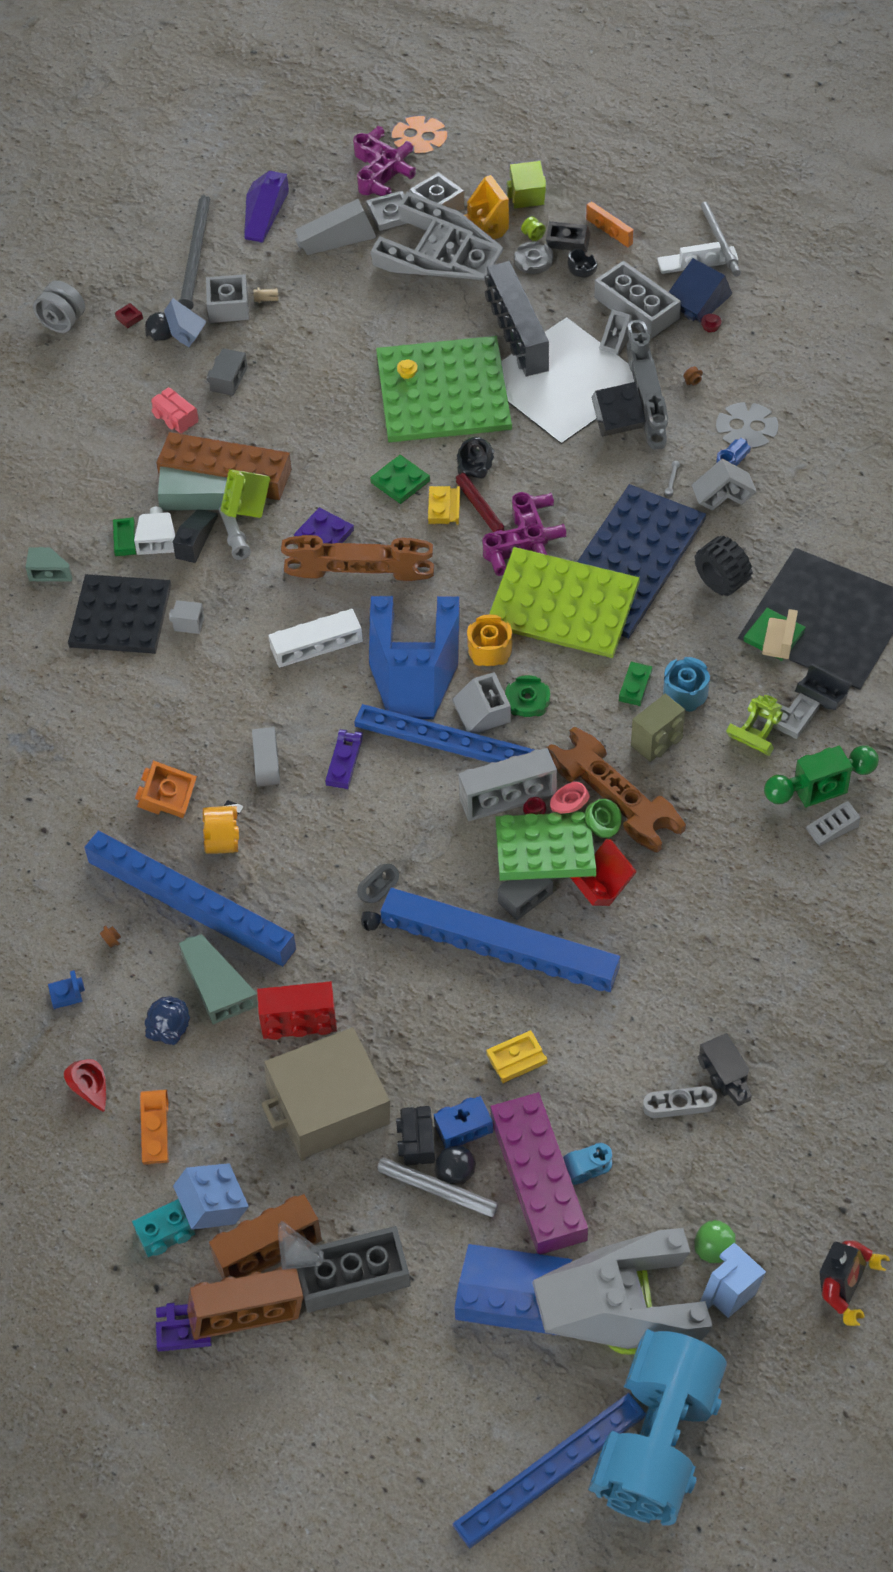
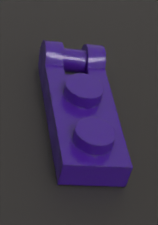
(344, 759)

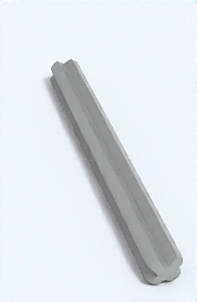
(437, 1187)

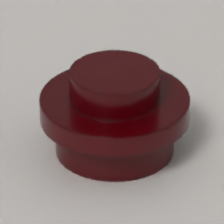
(711, 322)
(534, 806)

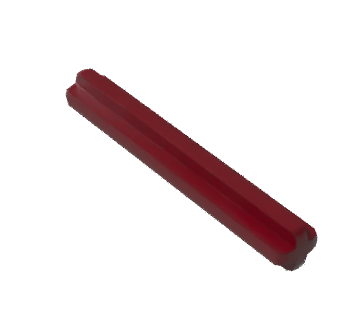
(479, 503)

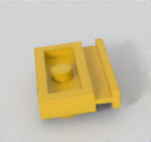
(443, 505)
(516, 1056)

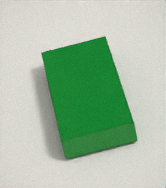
(124, 537)

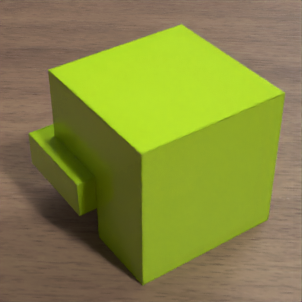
(526, 184)

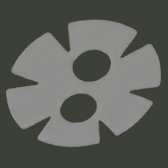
(740, 411)

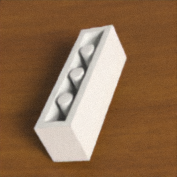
(315, 638)

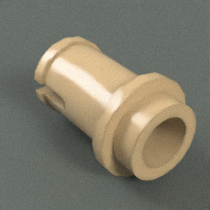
(265, 295)

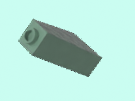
(189, 490)
(216, 981)

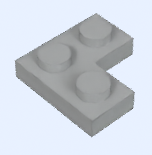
(796, 716)

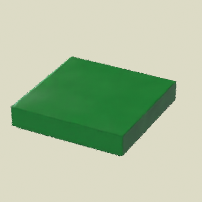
(757, 632)

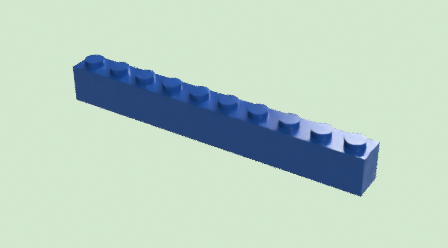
(191, 898)
(500, 940)

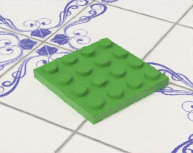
(544, 846)

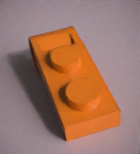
(154, 1126)

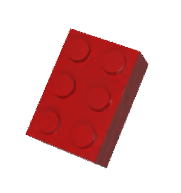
(297, 1010)

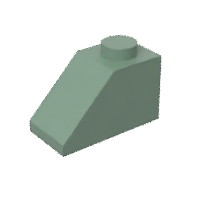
(46, 565)

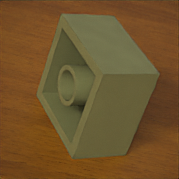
(657, 727)

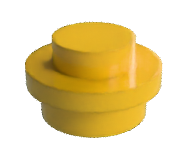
(407, 368)

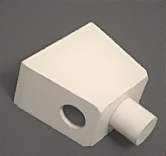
(154, 532)

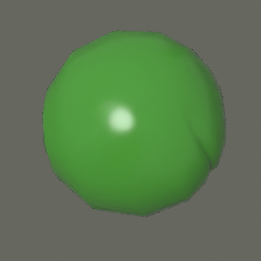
(712, 1240)

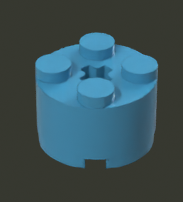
(687, 682)

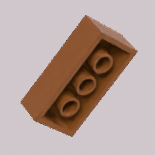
(256, 1242)
(244, 1302)

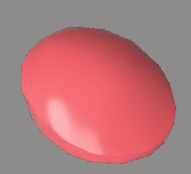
(569, 798)

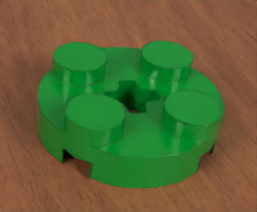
(528, 707)

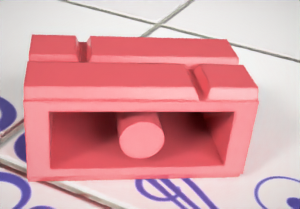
(174, 410)

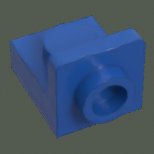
(66, 991)

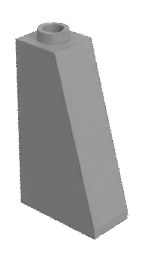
(335, 229)

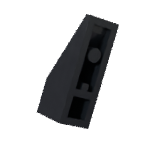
(193, 535)

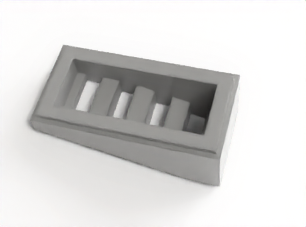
(844, 813)

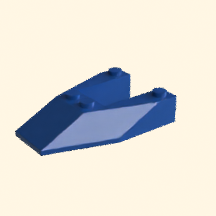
(413, 674)

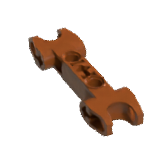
(318, 557)
(642, 815)

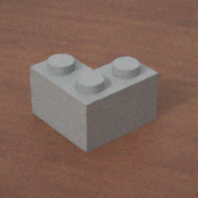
(723, 482)

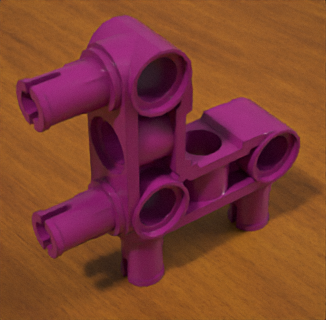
(383, 161)
(529, 535)

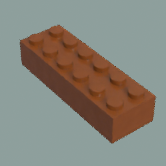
(218, 456)

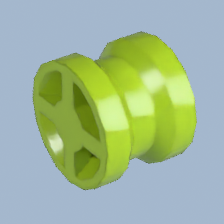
(533, 229)

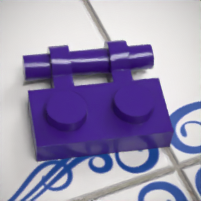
(176, 1333)

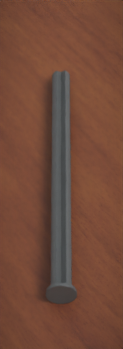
(194, 252)

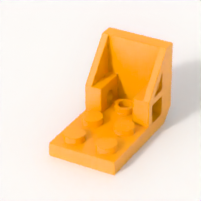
(489, 208)

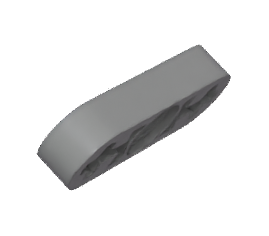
(686, 1093)

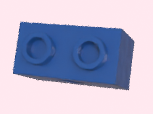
(475, 1122)

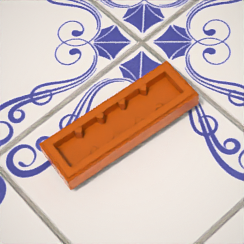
(609, 224)

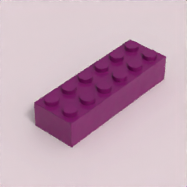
(539, 1174)

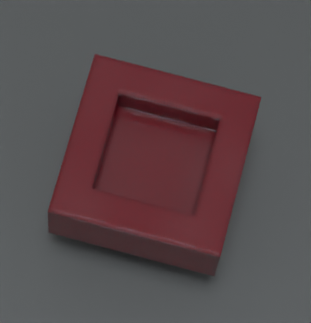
(128, 315)

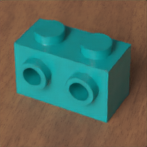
(163, 1228)

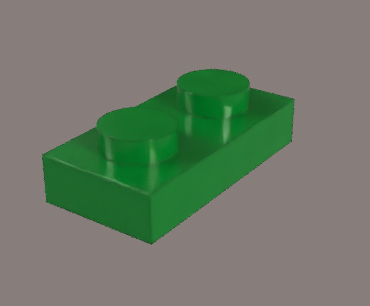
(635, 683)

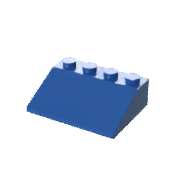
(499, 1287)

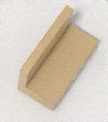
(780, 636)

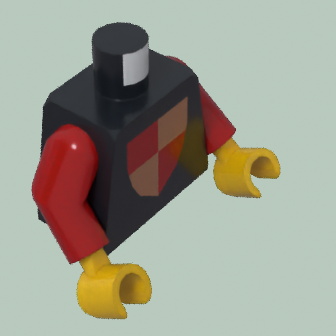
(842, 1273)

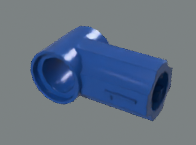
(735, 452)

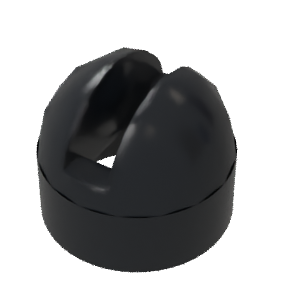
(370, 920)

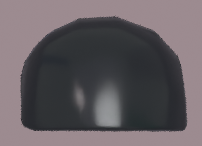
(581, 264)
(157, 327)
(455, 1165)

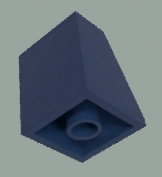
(700, 290)

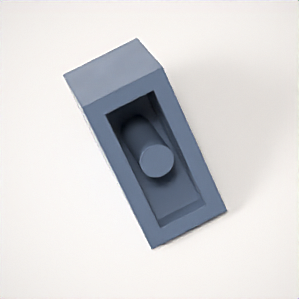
(183, 322)

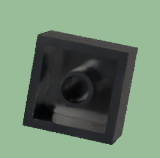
(618, 409)

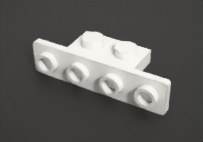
(708, 254)

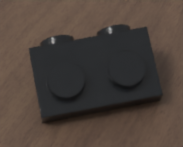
(824, 687)

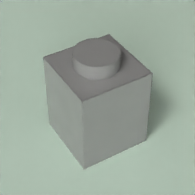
(187, 616)

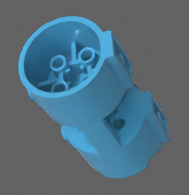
(643, 1471)

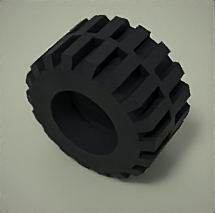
(723, 565)

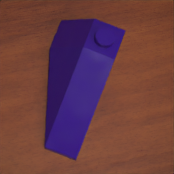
(264, 203)

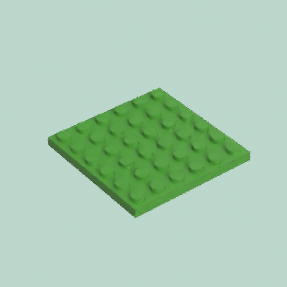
(452, 393)

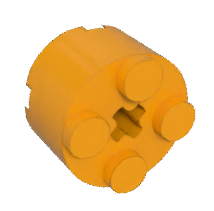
(489, 641)
(220, 829)

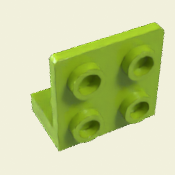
(244, 494)

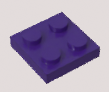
(326, 526)

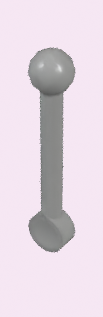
(669, 491)

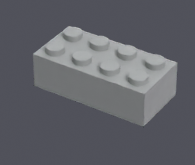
(636, 295)
(507, 784)

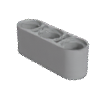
(265, 756)

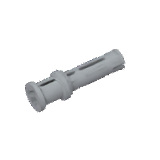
(235, 538)

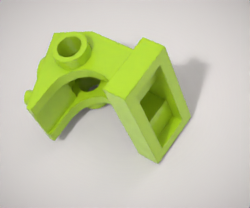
(766, 708)

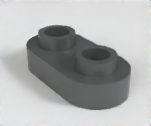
(376, 884)

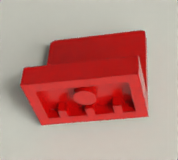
(611, 877)

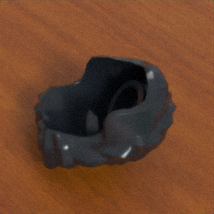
(474, 460)

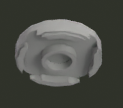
(533, 257)

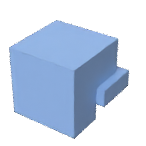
(733, 1281)

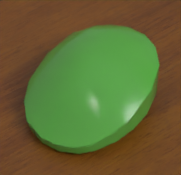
(603, 818)

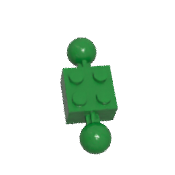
(821, 775)

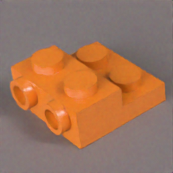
(165, 790)

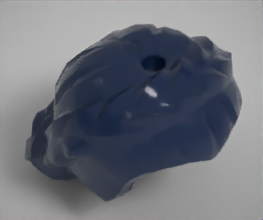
(167, 1020)

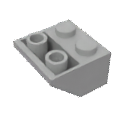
(482, 704)

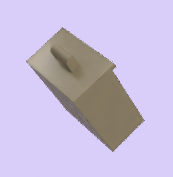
(325, 1093)

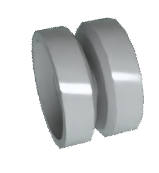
(59, 306)

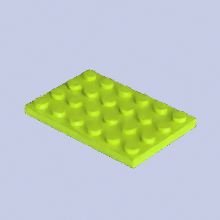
(564, 601)

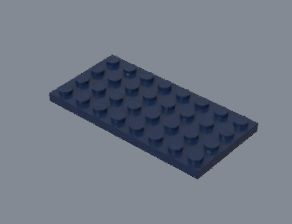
(645, 540)

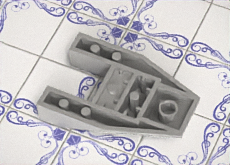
(448, 248)
(602, 1296)

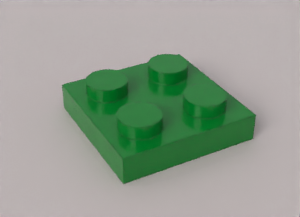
(400, 479)

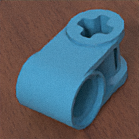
(585, 1165)

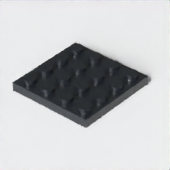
(119, 614)

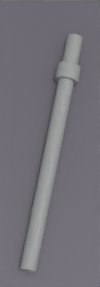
(730, 259)

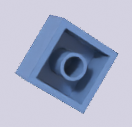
(210, 1196)

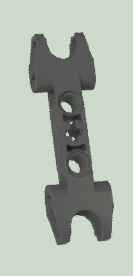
(647, 384)

